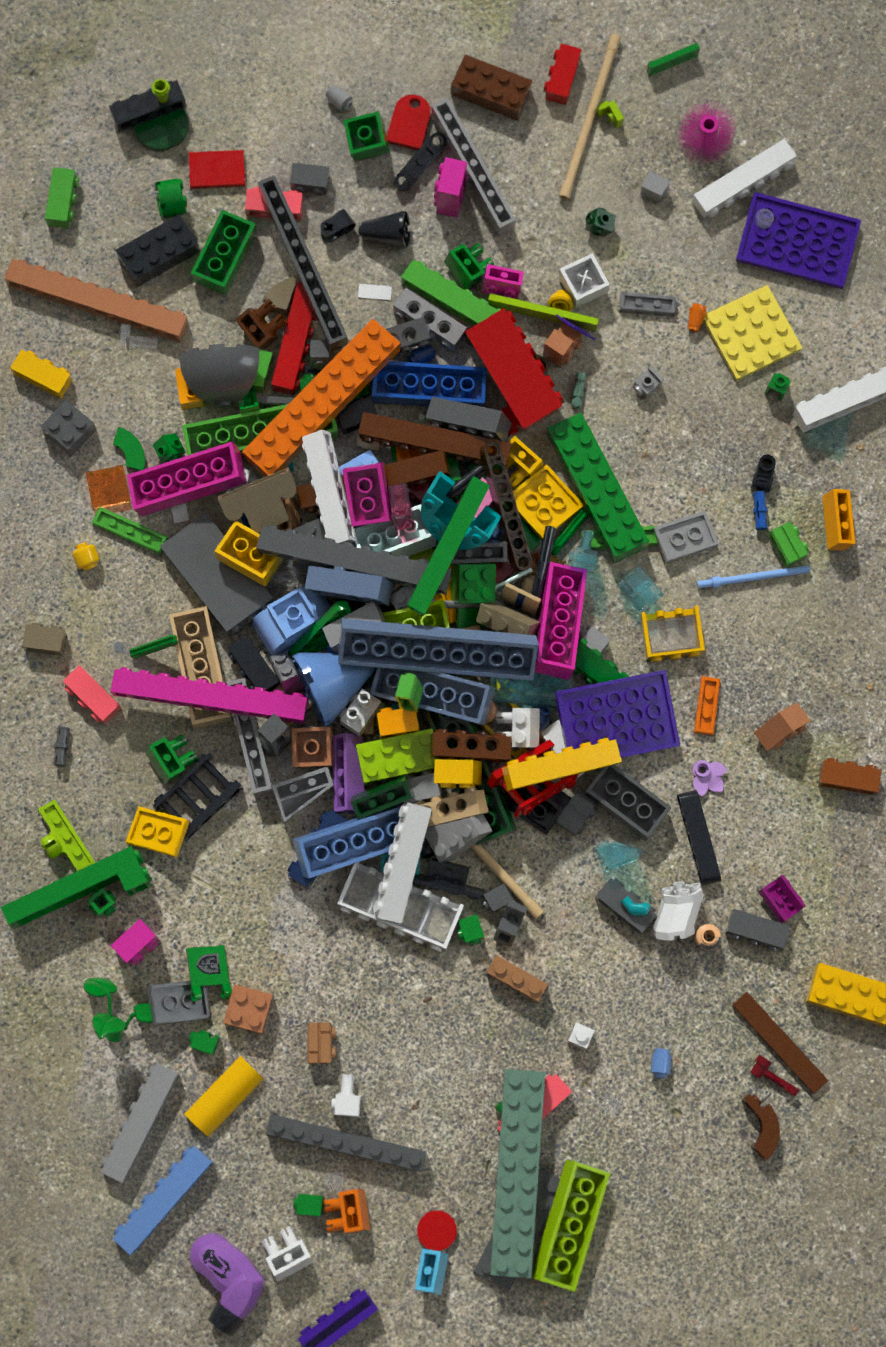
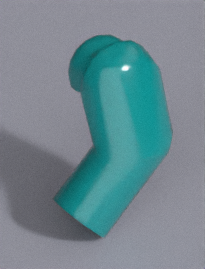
(635, 909)

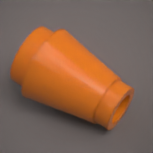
(696, 316)

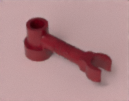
(761, 1068)

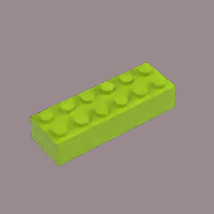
(570, 1225)

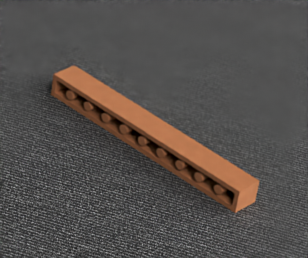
(96, 300)

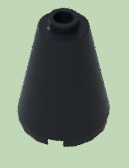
(387, 230)

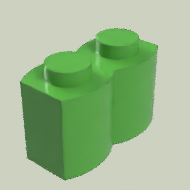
(409, 692)

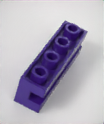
(339, 1322)

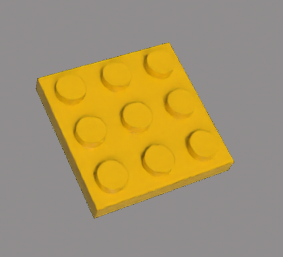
(545, 501)

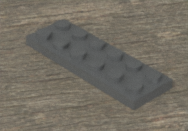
(546, 1192)

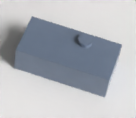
(348, 585)

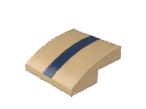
(520, 599)

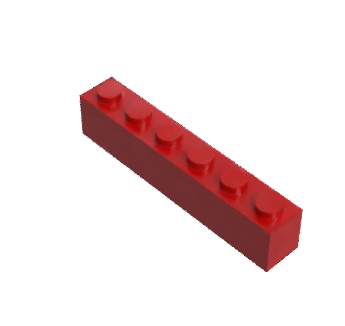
(294, 344)

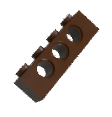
(440, 750)

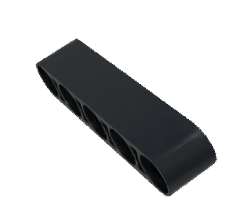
(699, 837)

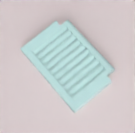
(514, 579)

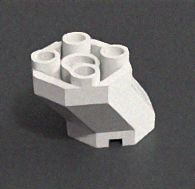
(678, 911)

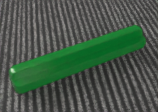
(569, 531)
(153, 646)

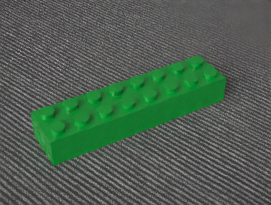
(597, 487)

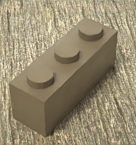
(506, 620)

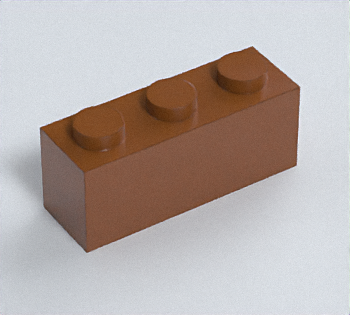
(849, 776)

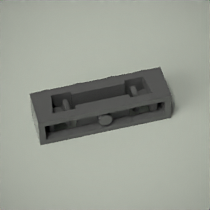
(274, 736)

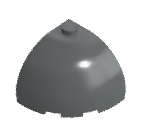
(220, 373)

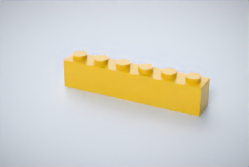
(562, 764)

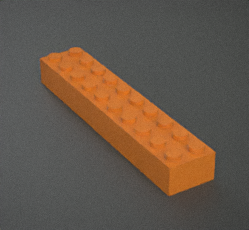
(322, 398)

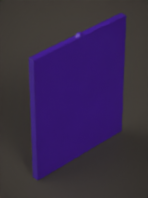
(574, 326)

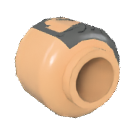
(714, 934)

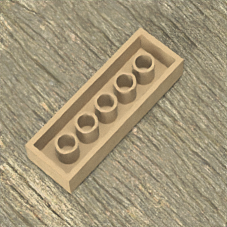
(198, 658)

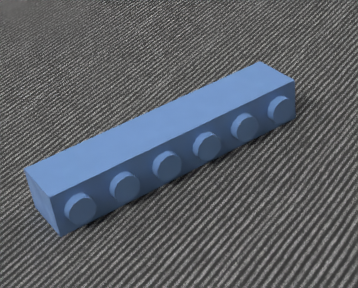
(162, 1200)

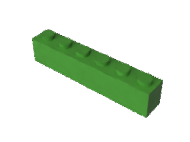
(446, 293)

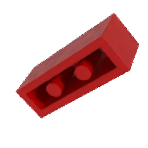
(562, 73)

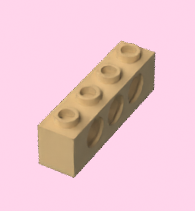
(474, 800)

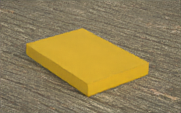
(157, 831)

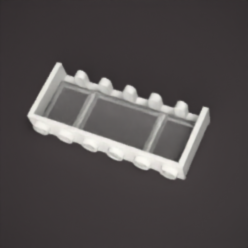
(425, 916)

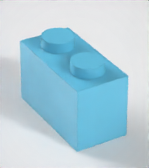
(431, 1271)

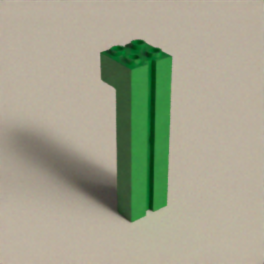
(120, 866)

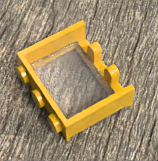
(672, 634)

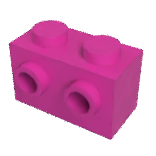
(502, 281)

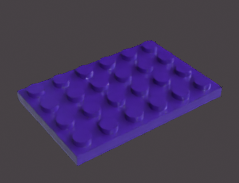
(799, 241)
(626, 709)

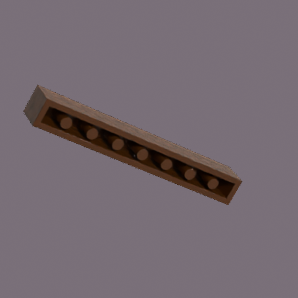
(427, 439)
(408, 471)

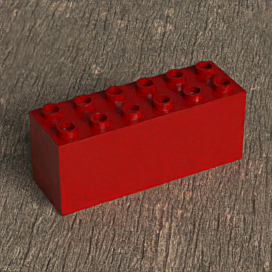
(515, 369)

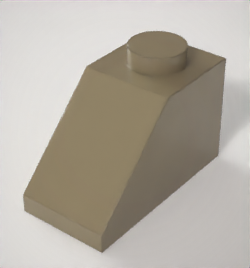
(282, 295)

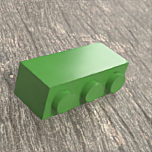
(61, 197)

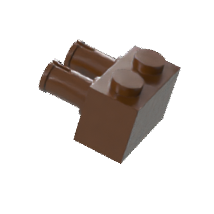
(257, 329)

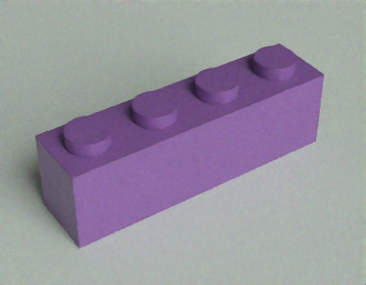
(346, 771)

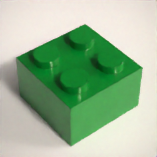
(366, 136)
(473, 582)

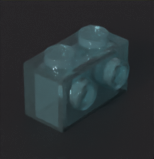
(640, 589)

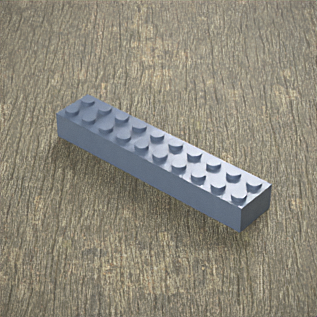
(437, 649)

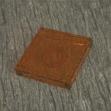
(107, 487)

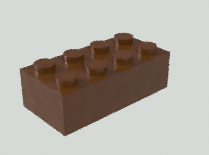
(491, 87)

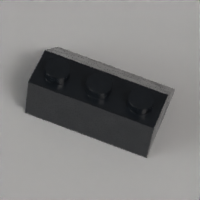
(546, 813)

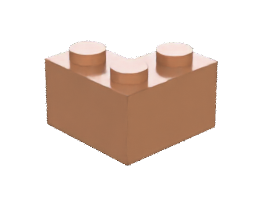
(561, 345)
(782, 726)

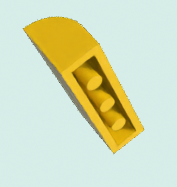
(224, 1096)

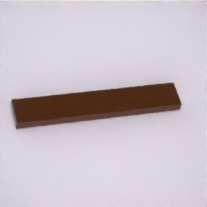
(780, 1043)

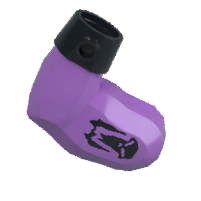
(230, 1274)

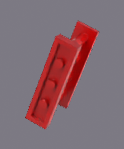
(526, 807)

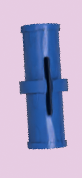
(760, 511)

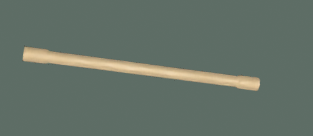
(568, 184)
(533, 907)

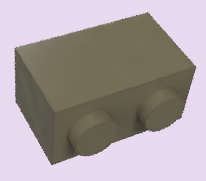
(44, 639)

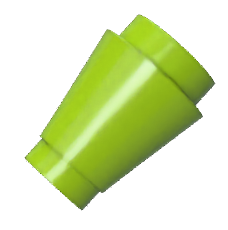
(161, 89)

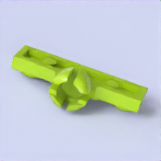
(63, 837)

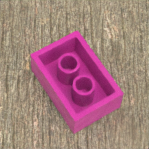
(450, 187)
(367, 494)

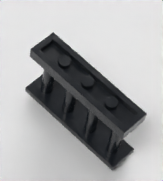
(216, 802)

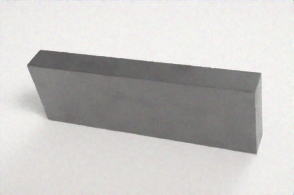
(647, 304)

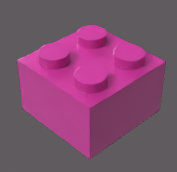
(136, 943)

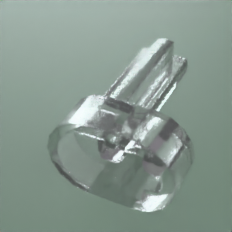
(128, 341)

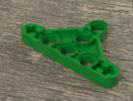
(315, 639)

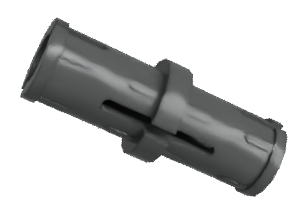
(61, 746)

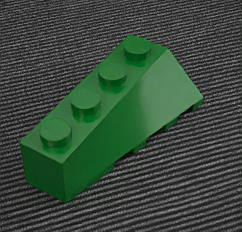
(593, 667)

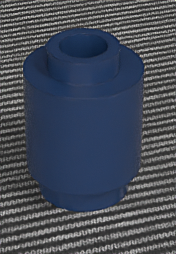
(422, 354)

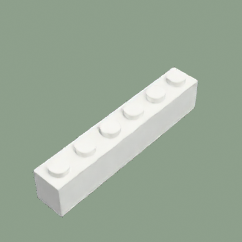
(744, 178)
(841, 401)
(328, 486)
(402, 862)

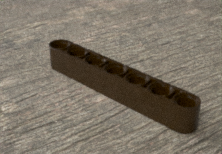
(507, 497)

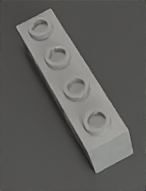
(409, 300)

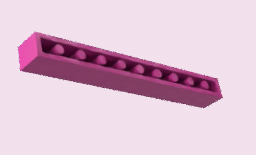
(209, 696)

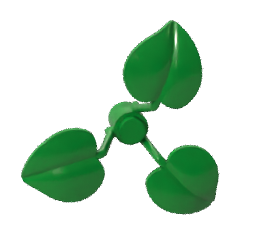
(105, 1024)

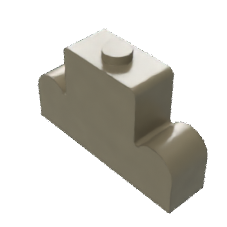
(260, 500)

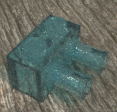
(583, 556)

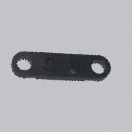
(420, 161)

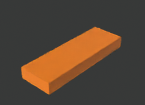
(707, 706)

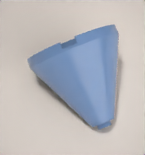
(329, 684)

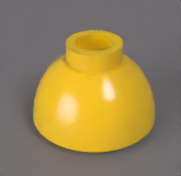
(561, 300)

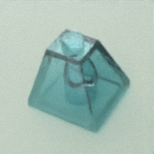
(616, 854)

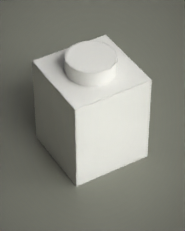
(580, 1036)

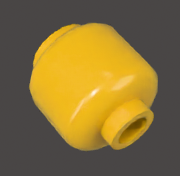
(86, 556)

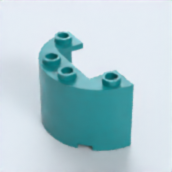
(438, 510)

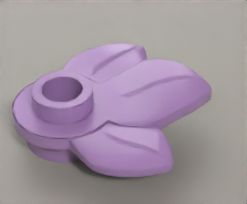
(710, 779)

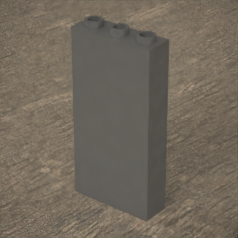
(226, 592)

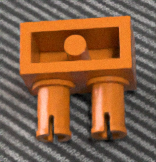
(353, 1211)

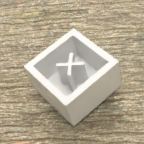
(584, 280)

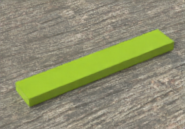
(542, 312)

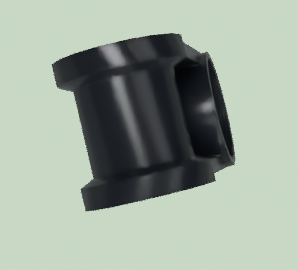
(336, 226)
(764, 476)

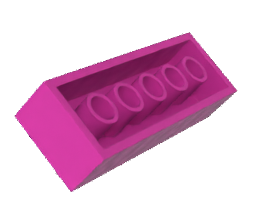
(186, 479)
(560, 620)

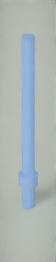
(716, 582)

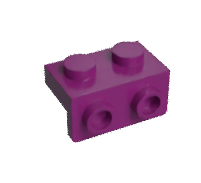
(782, 898)

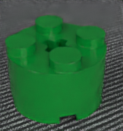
(170, 198)

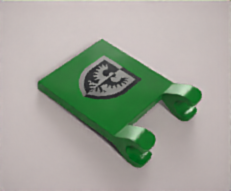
(208, 968)

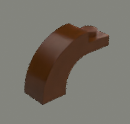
(769, 1127)

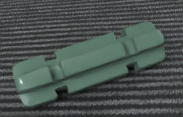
(578, 390)

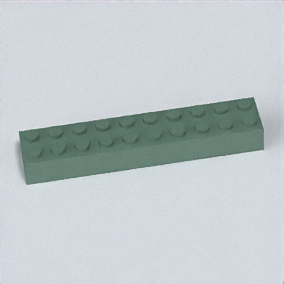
(517, 1173)

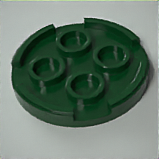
(164, 131)

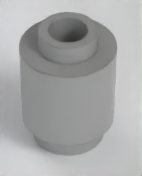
(339, 98)

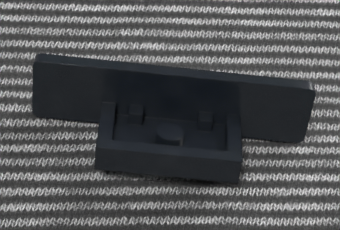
(448, 877)

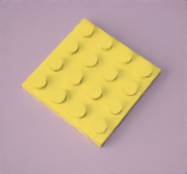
(751, 333)

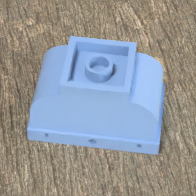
(289, 619)

